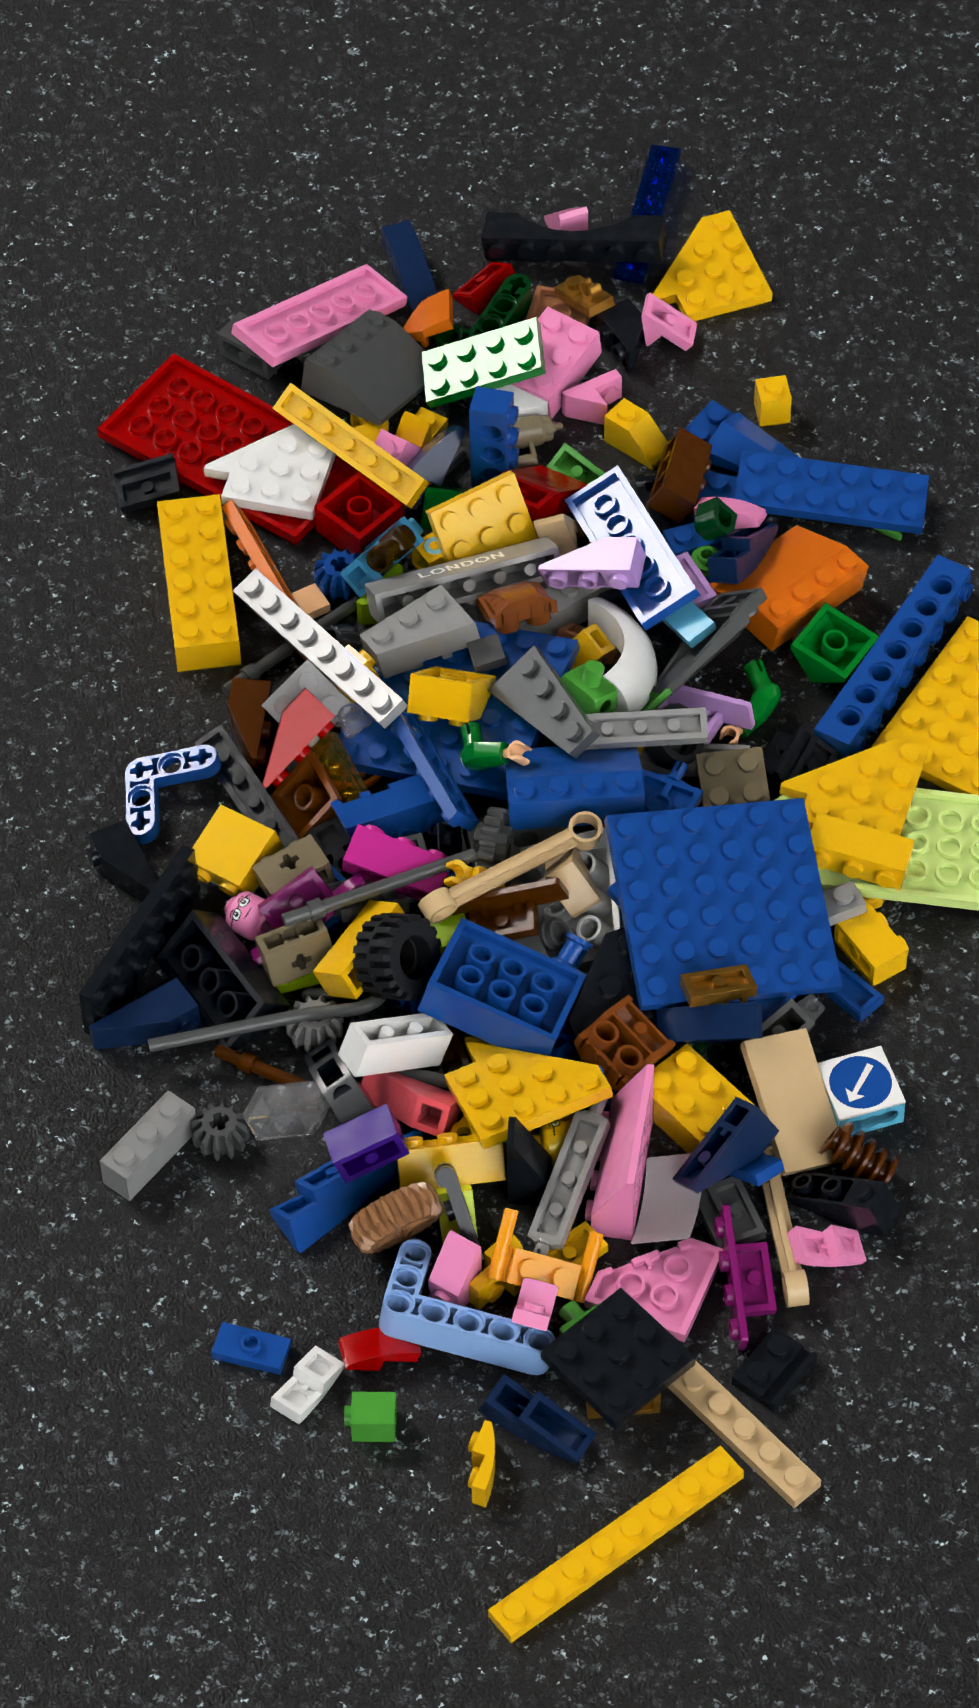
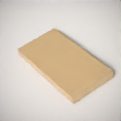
(792, 1098)

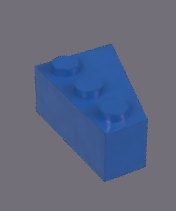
(398, 811)

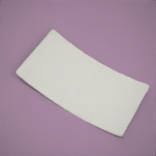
(667, 1207)

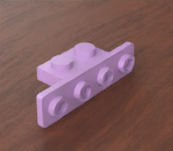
(719, 708)

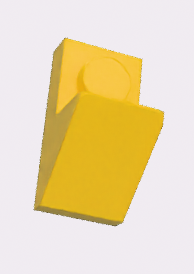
(421, 427)

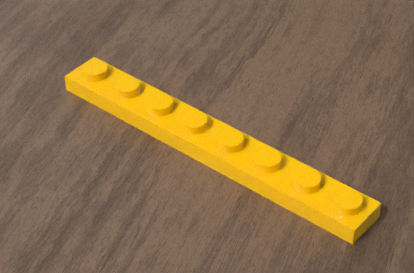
(615, 1544)

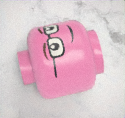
(245, 917)

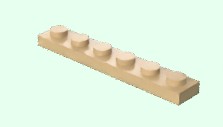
(746, 1435)

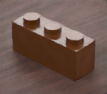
(680, 476)

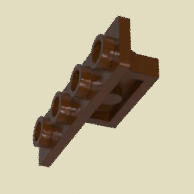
(515, 908)

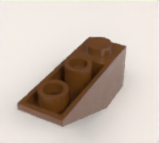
(250, 720)

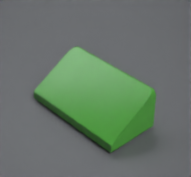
(574, 465)

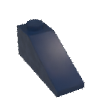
(156, 1014)
(729, 1145)

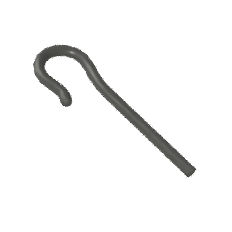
(268, 1021)

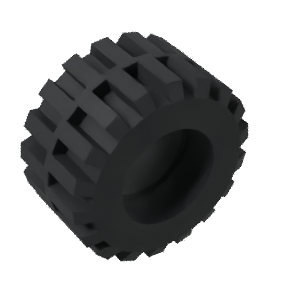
(396, 956)

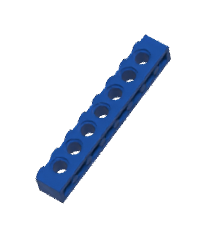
(894, 657)

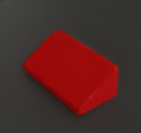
(483, 286)

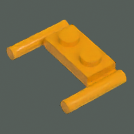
(515, 1264)

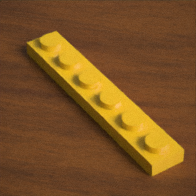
(351, 445)

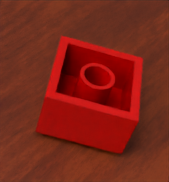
(357, 513)

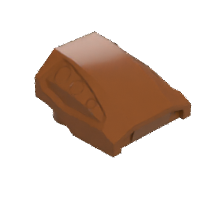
(516, 602)
(622, 1043)

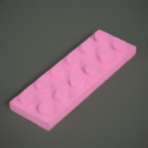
(317, 315)

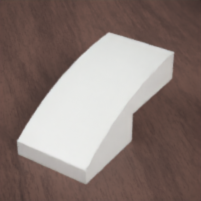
(308, 1385)

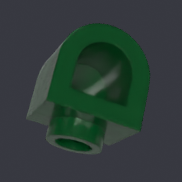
(714, 519)

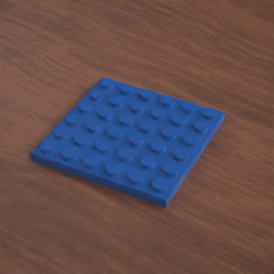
(382, 753)
(720, 894)

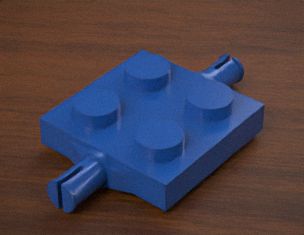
(669, 791)

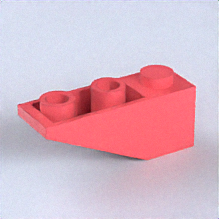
(413, 1101)

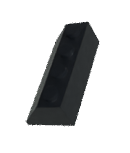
(220, 975)

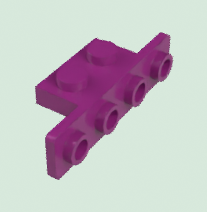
(296, 893)
(748, 1277)

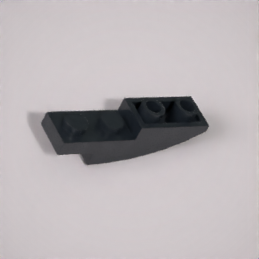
(337, 1082)

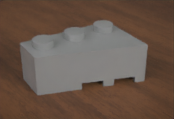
(419, 632)

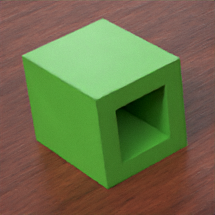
(372, 1416)

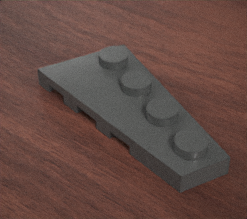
(545, 702)

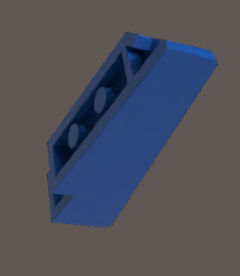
(328, 1200)

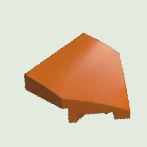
(431, 317)

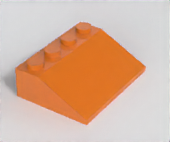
(798, 578)

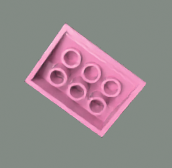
(623, 1159)

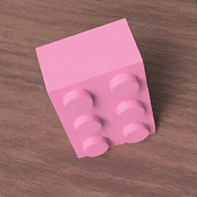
(568, 355)

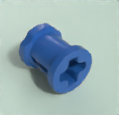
(573, 950)

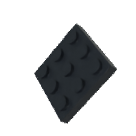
(618, 1358)

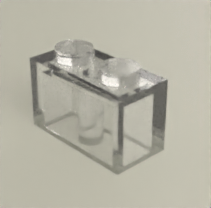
(286, 1110)

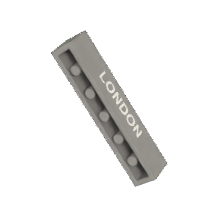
(462, 578)

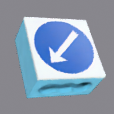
(863, 1090)

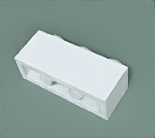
(394, 1044)

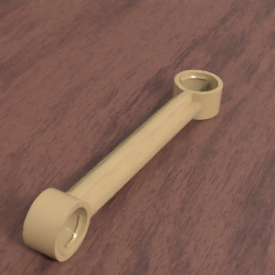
(444, 901)
(793, 1276)

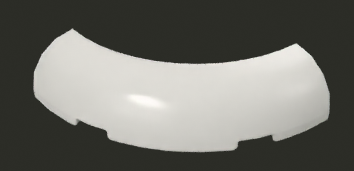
(637, 667)

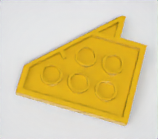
(714, 271)
(865, 787)
(521, 1086)

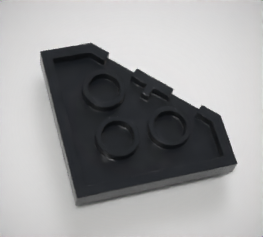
(606, 984)

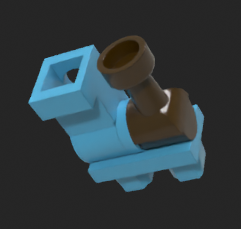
(383, 554)

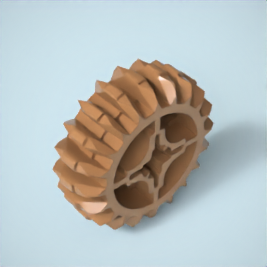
(395, 1217)

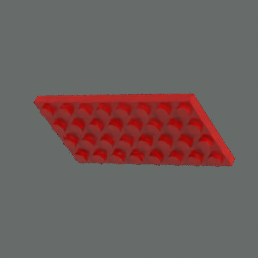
(200, 421)

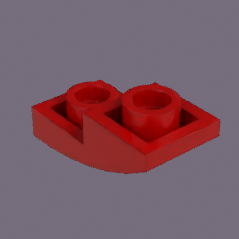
(371, 1347)

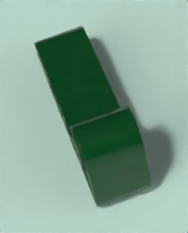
(506, 308)

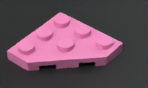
(664, 1283)

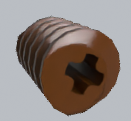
(859, 1154)

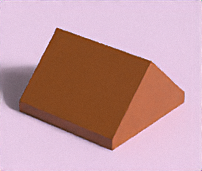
(306, 795)

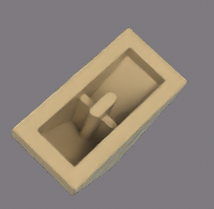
(576, 878)

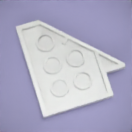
(276, 473)

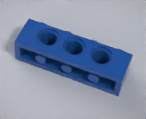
(492, 434)

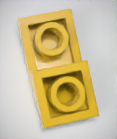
(483, 1464)

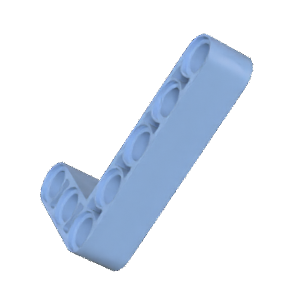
(453, 1327)

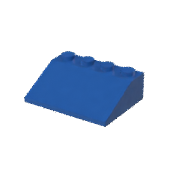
(560, 786)
(501, 990)

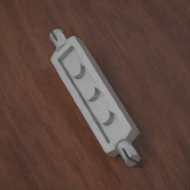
(569, 1179)

